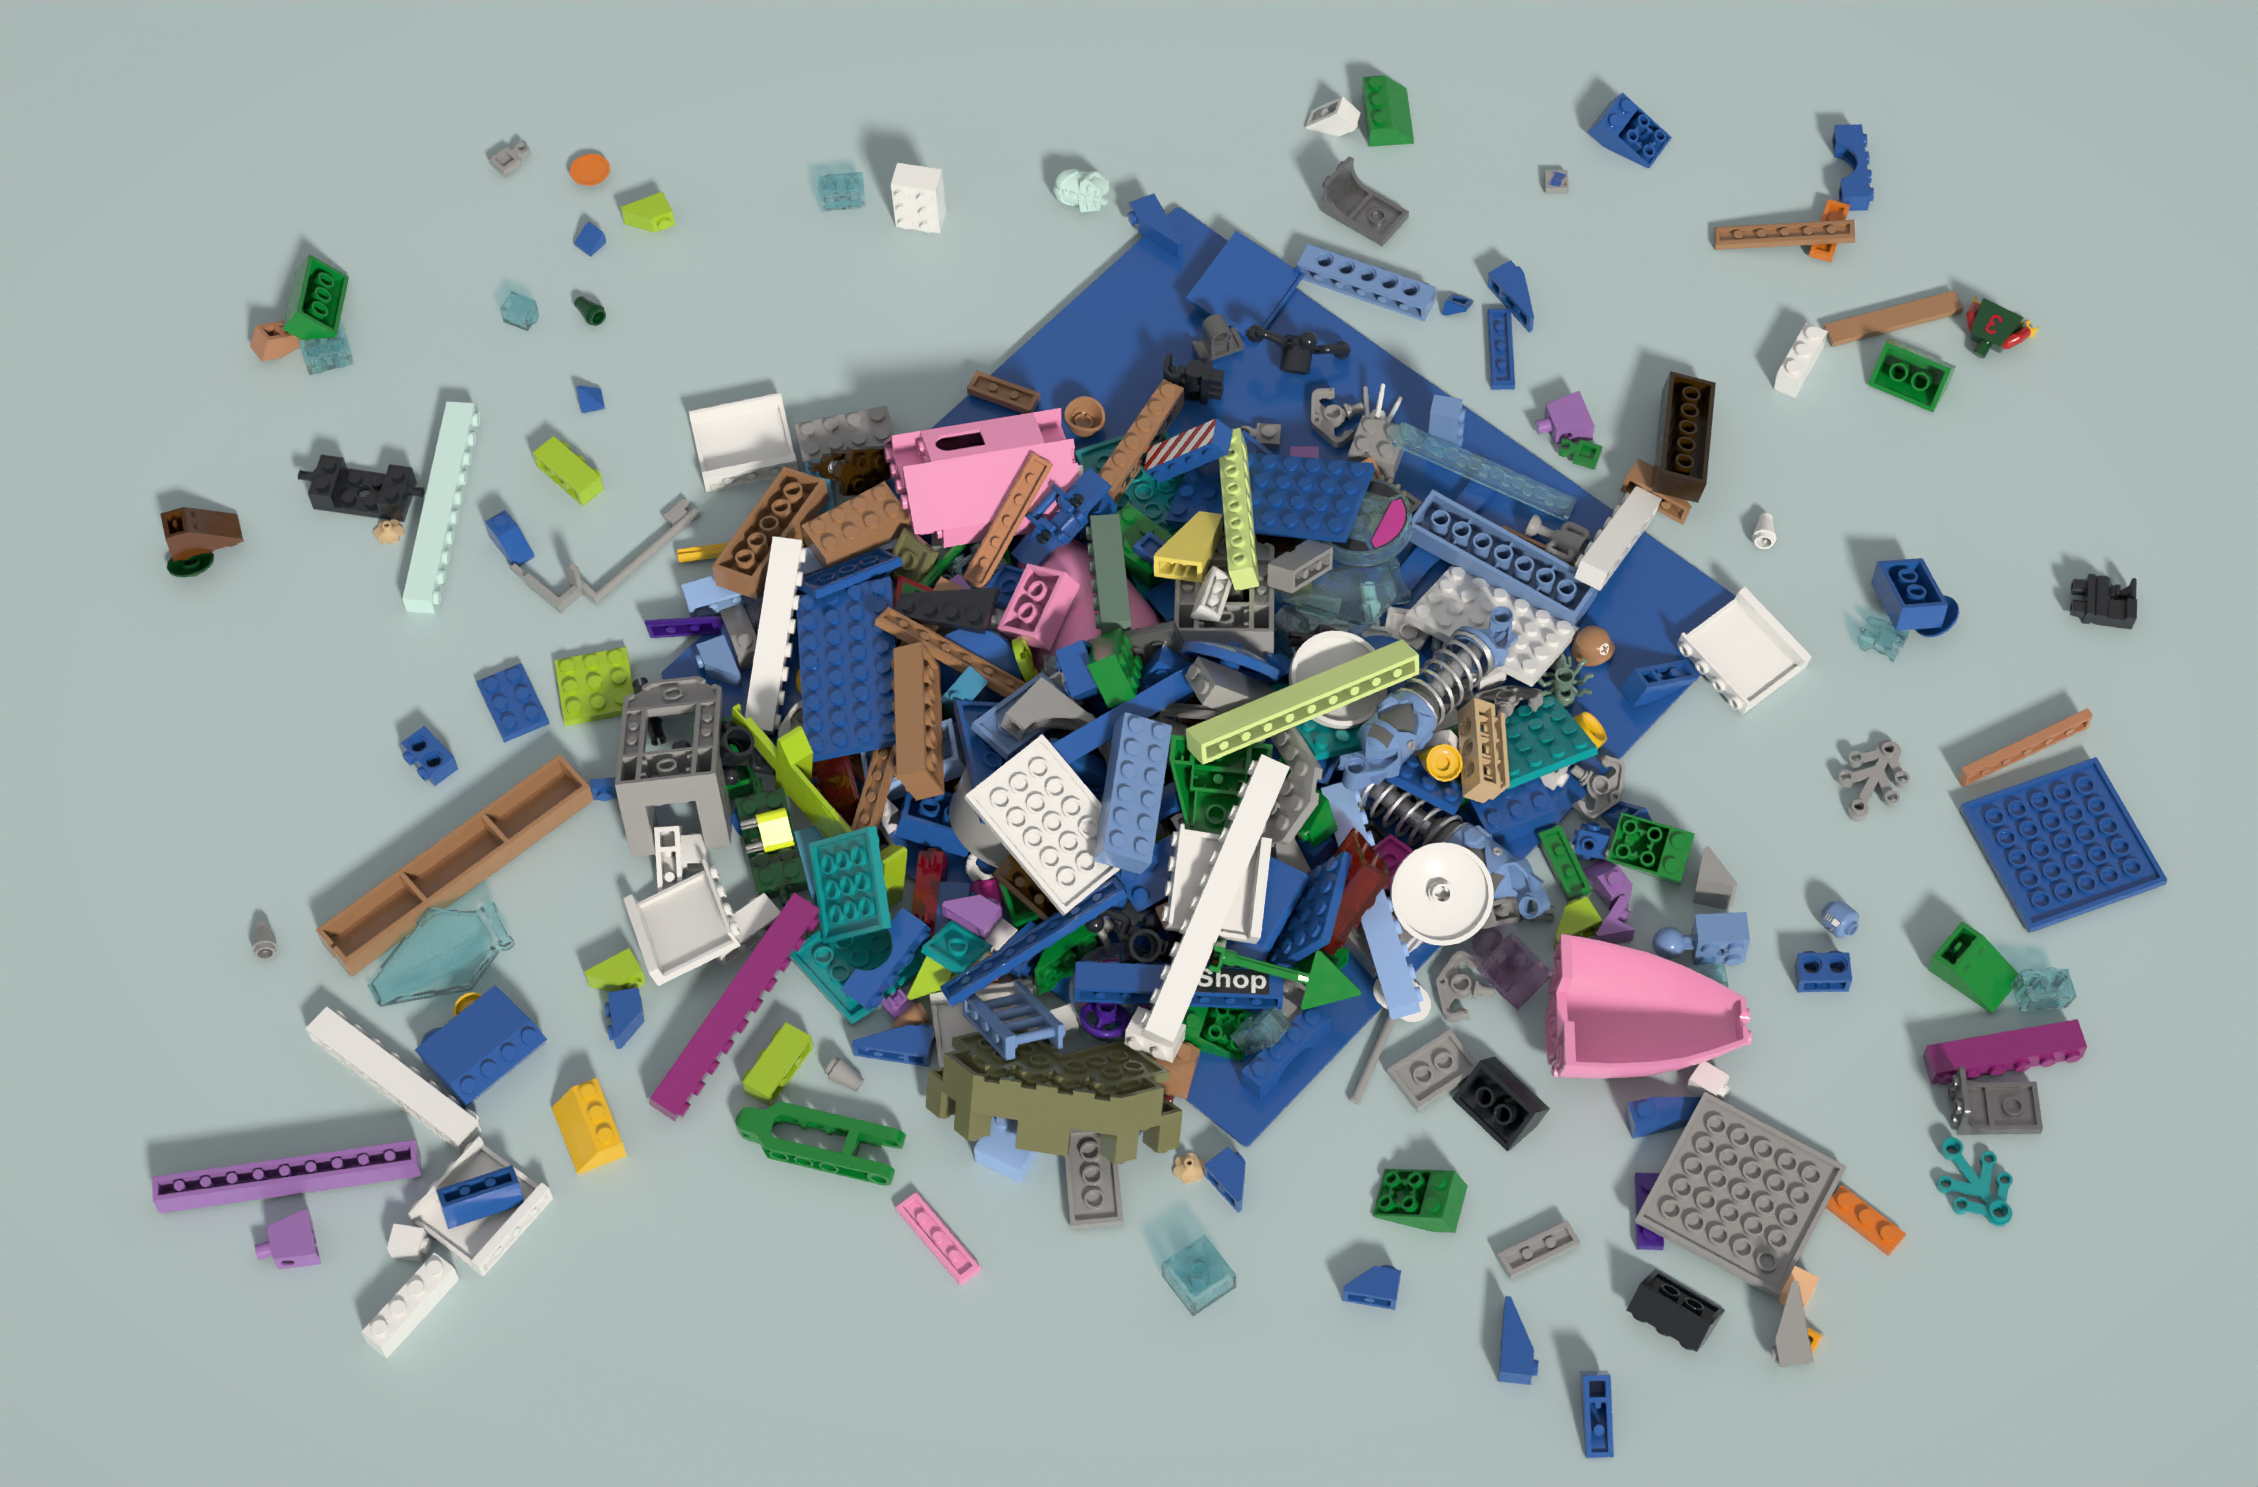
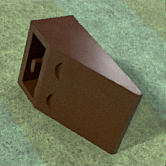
(199, 531)

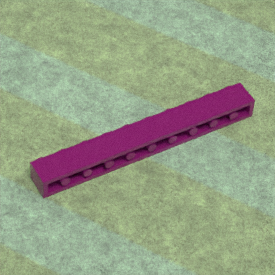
(734, 1007)

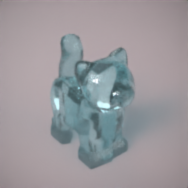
(1886, 642)

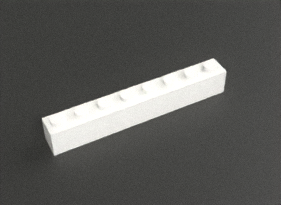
(774, 633)
(394, 1079)

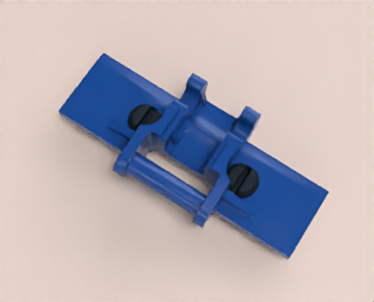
(1066, 524)

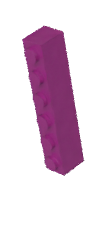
(2005, 1051)

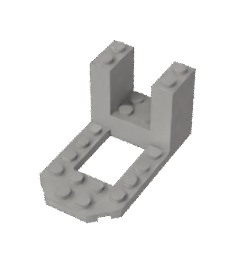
(1241, 622)
(1228, 689)
(672, 774)

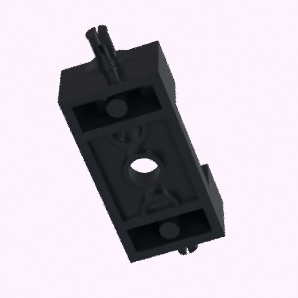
(338, 489)

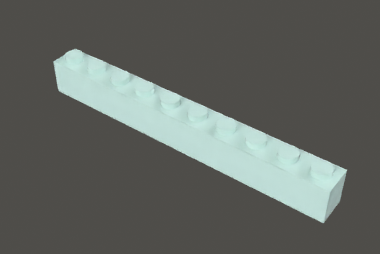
(441, 508)

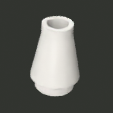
(1764, 533)

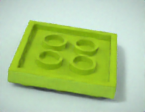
(593, 685)

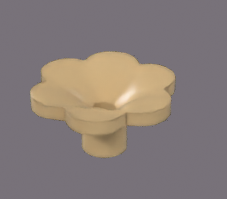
(388, 531)
(1190, 1172)

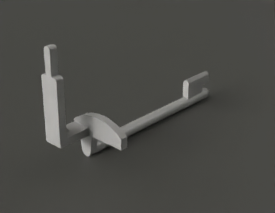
(676, 516)

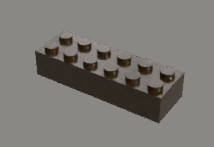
(1684, 437)

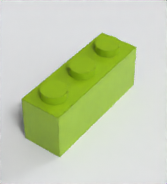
(568, 470)
(777, 1064)

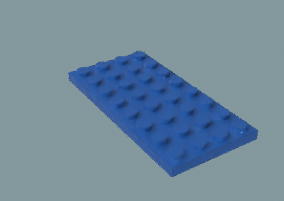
(1287, 493)
(847, 670)

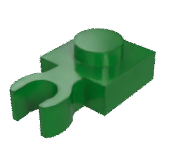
(1583, 454)

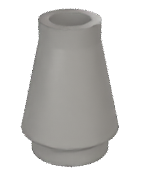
(263, 942)
(843, 1074)

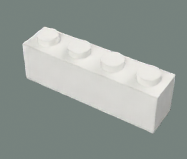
(410, 1305)

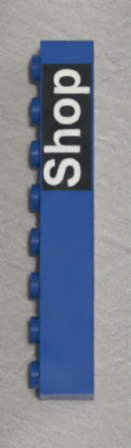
(1136, 983)

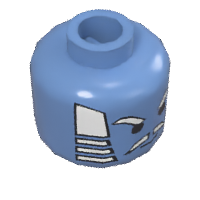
(1840, 919)

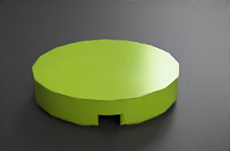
(1024, 658)

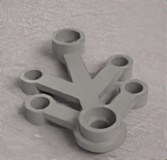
(1874, 775)

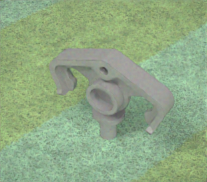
(1326, 419)
(1509, 696)
(1603, 790)
(1452, 986)

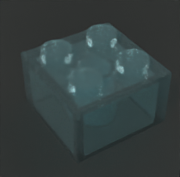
(1198, 1275)

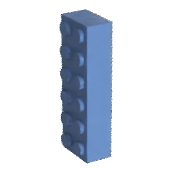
(1132, 793)

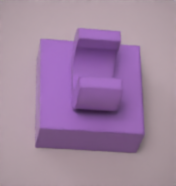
(896, 1003)

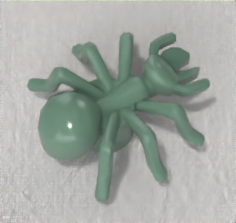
(1564, 681)

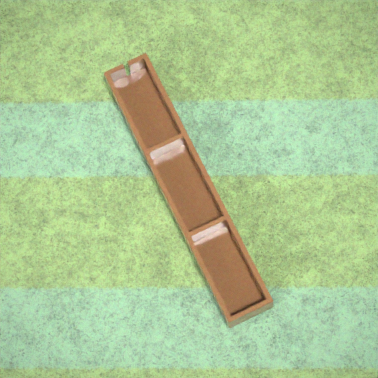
(455, 864)

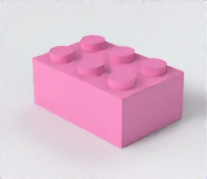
(1038, 606)

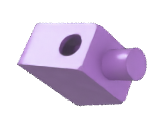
(1567, 419)
(291, 1242)

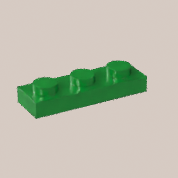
(1564, 863)

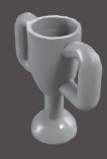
(1568, 541)

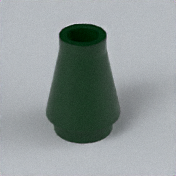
(592, 312)

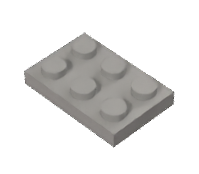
(1432, 1070)

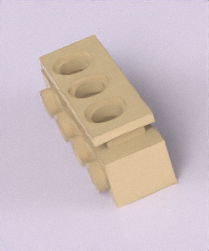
(1472, 742)

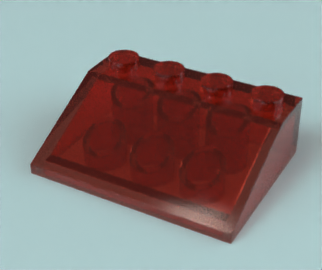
(1365, 880)

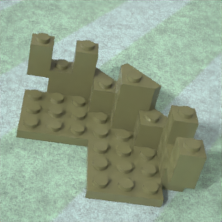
(1050, 1093)

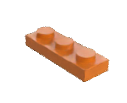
(1833, 211)
(1865, 1220)

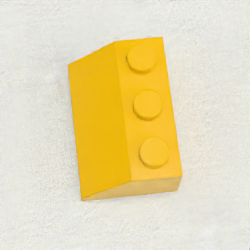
(588, 1127)

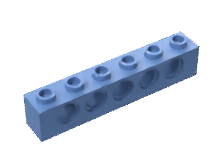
(1367, 282)

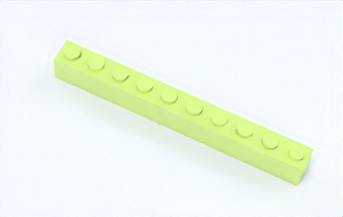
(1302, 701)

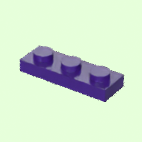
(1645, 1238)

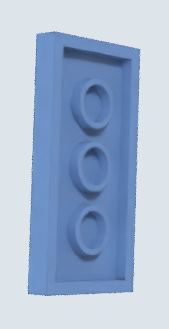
(989, 724)

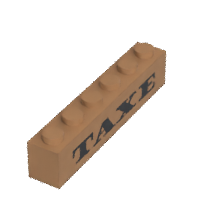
(1144, 432)

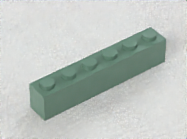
(1109, 573)

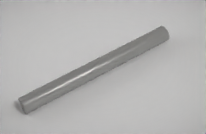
(1372, 1060)

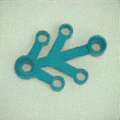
(1976, 1186)

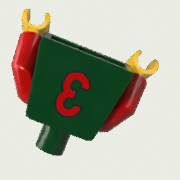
(1995, 327)

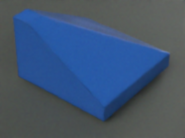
(1456, 304)
(590, 398)

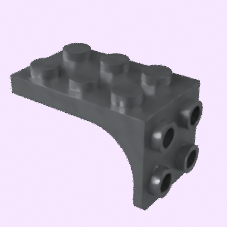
(1359, 207)
(1994, 1106)

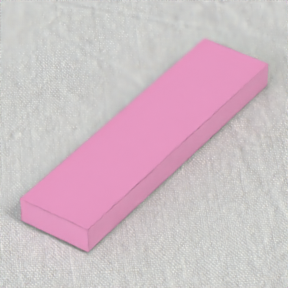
(938, 1238)

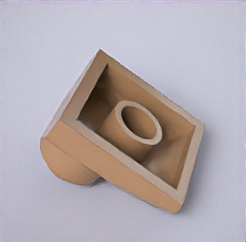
(1181, 1070)

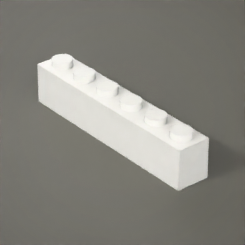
(1616, 538)

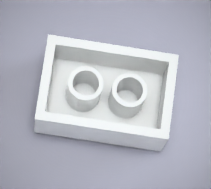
(918, 198)

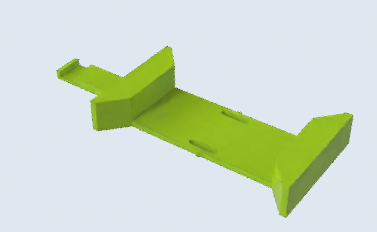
(793, 768)

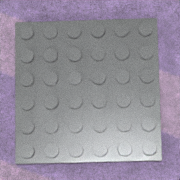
(1740, 1194)

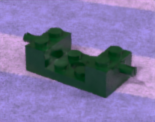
(776, 872)

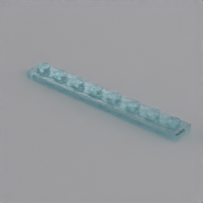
(1484, 471)

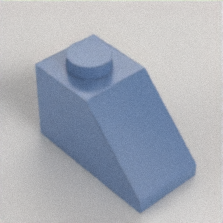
(718, 661)

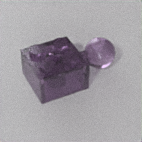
(1509, 965)

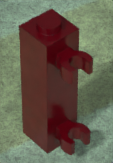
(931, 870)

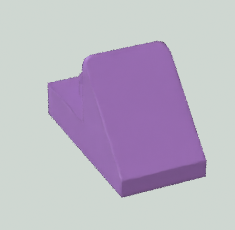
(1614, 928)

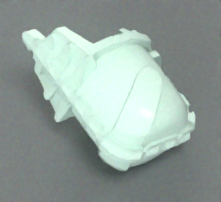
(1081, 189)

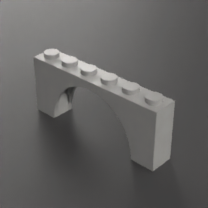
(1046, 708)

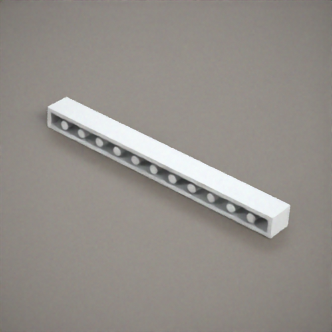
(1214, 902)

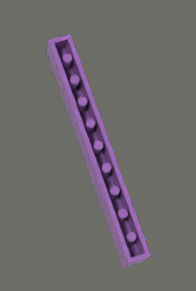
(286, 1176)

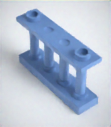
(1000, 1034)

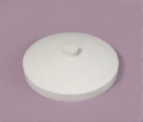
(1324, 653)
(1442, 893)

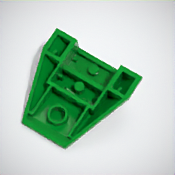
(1210, 789)

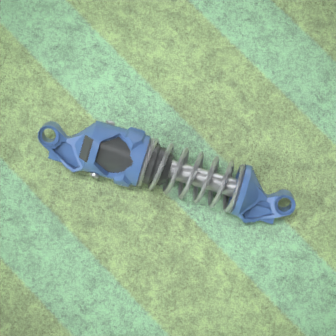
(1410, 715)
(1508, 873)

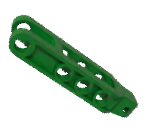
(759, 1123)

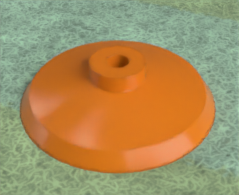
(589, 169)

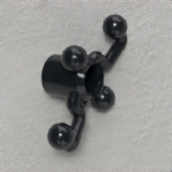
(1298, 350)
(746, 756)
(1128, 932)

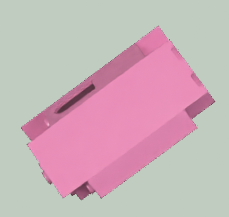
(963, 489)

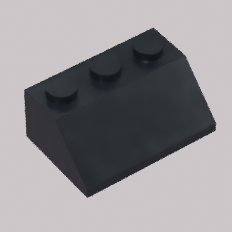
(1500, 1103)
(1675, 1310)

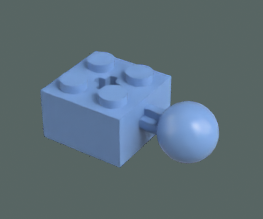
(1712, 939)

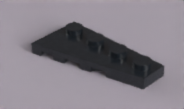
(951, 609)

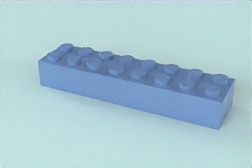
(1500, 558)

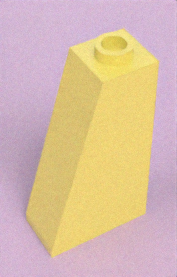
(1190, 549)

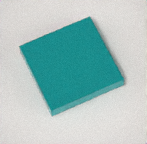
(956, 948)

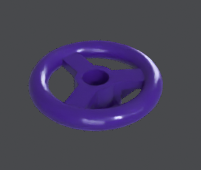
(1106, 1014)

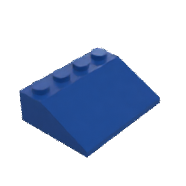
(480, 1046)

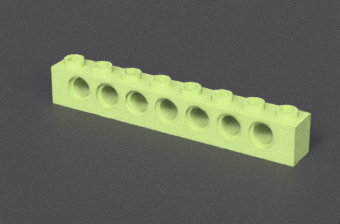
(1238, 514)

